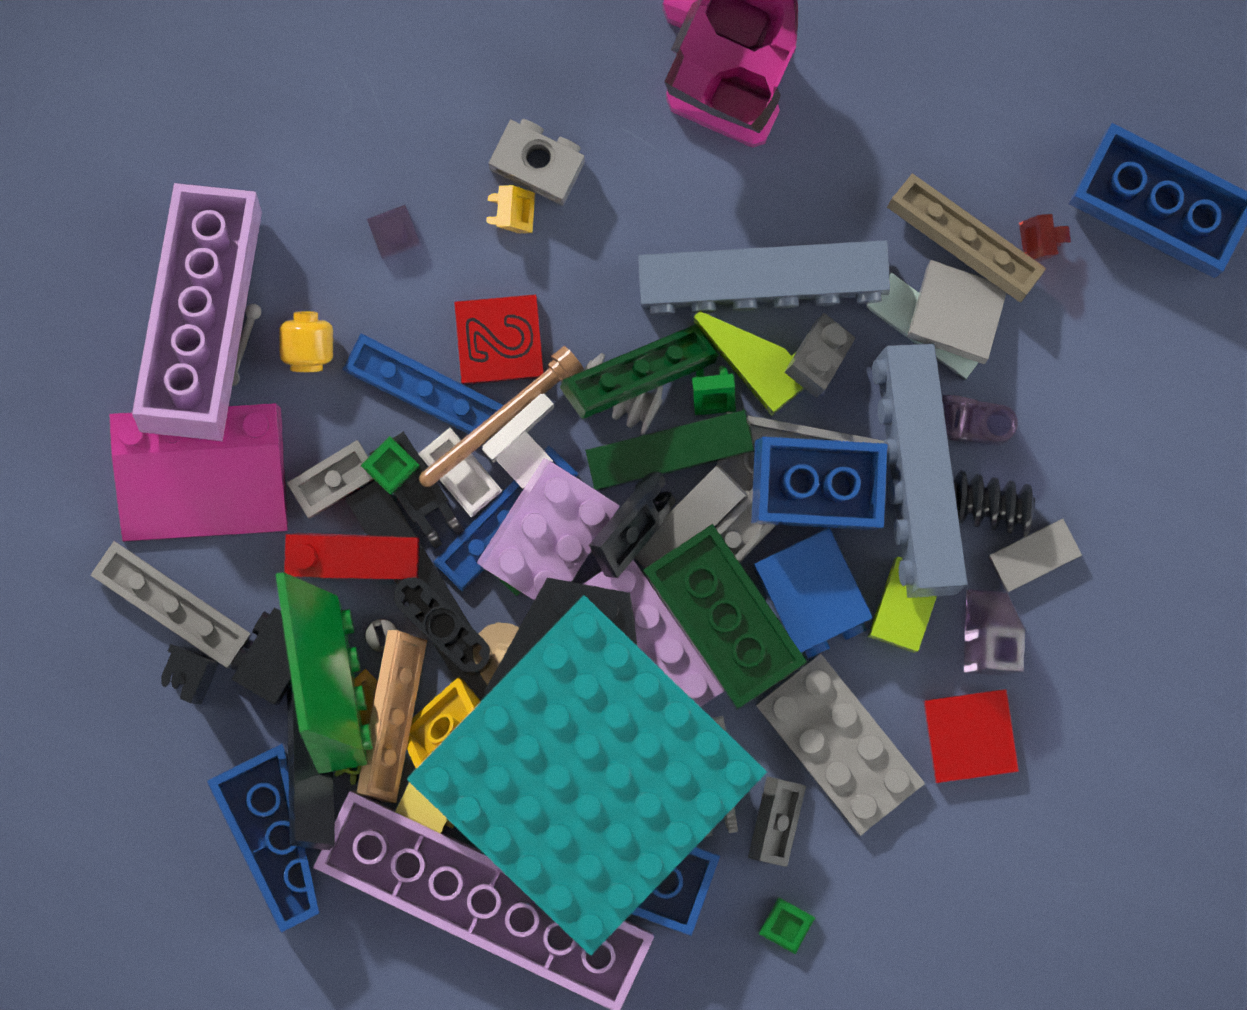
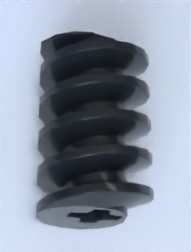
(994, 503)

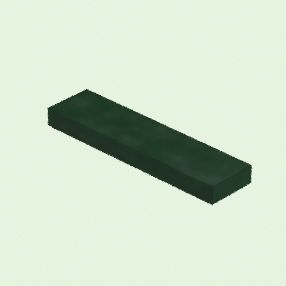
(638, 371)
(670, 450)

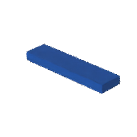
(419, 385)
(461, 557)

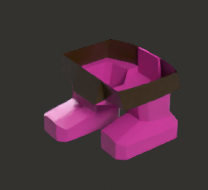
(730, 63)

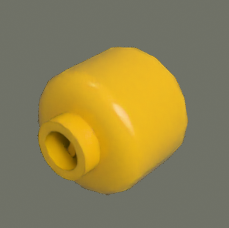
(306, 342)

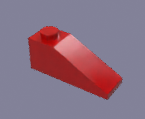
(351, 556)

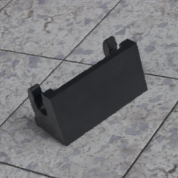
(189, 670)

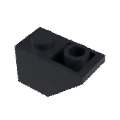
(266, 664)

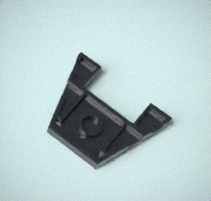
(550, 606)

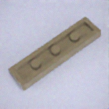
(966, 237)

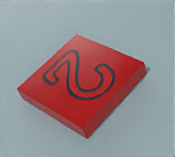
(499, 339)

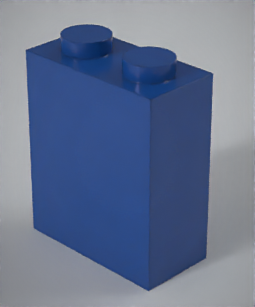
(813, 593)

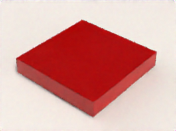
(970, 736)

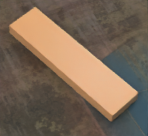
(392, 715)

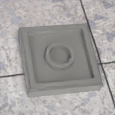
(957, 312)

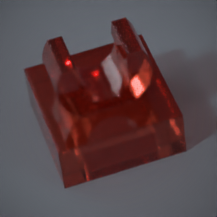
(1041, 237)

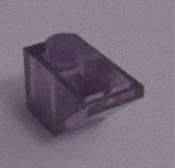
(992, 634)

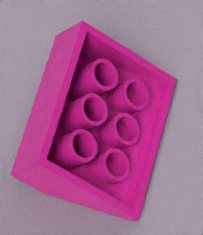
(201, 485)

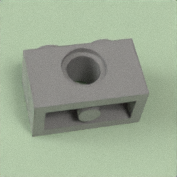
(551, 181)

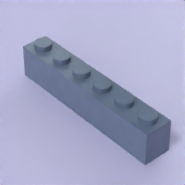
(764, 276)
(920, 471)

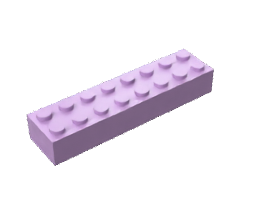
(474, 900)

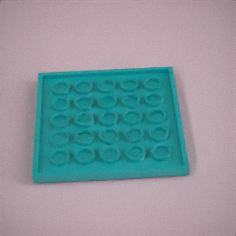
(586, 775)

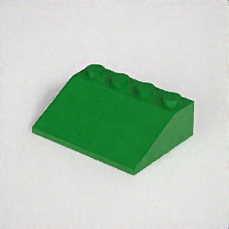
(323, 675)

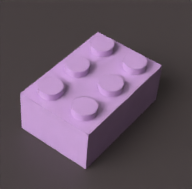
(547, 530)

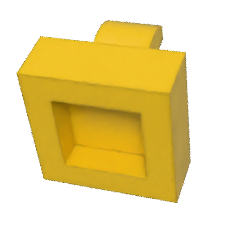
(514, 209)

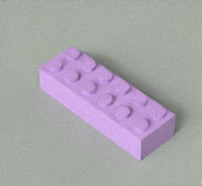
(197, 312)

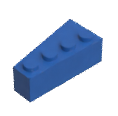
(257, 813)

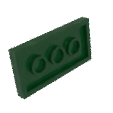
(724, 616)

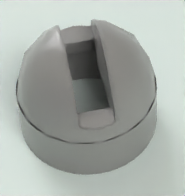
(372, 637)

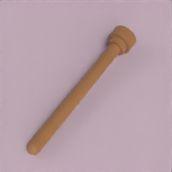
(562, 366)

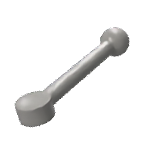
(252, 312)

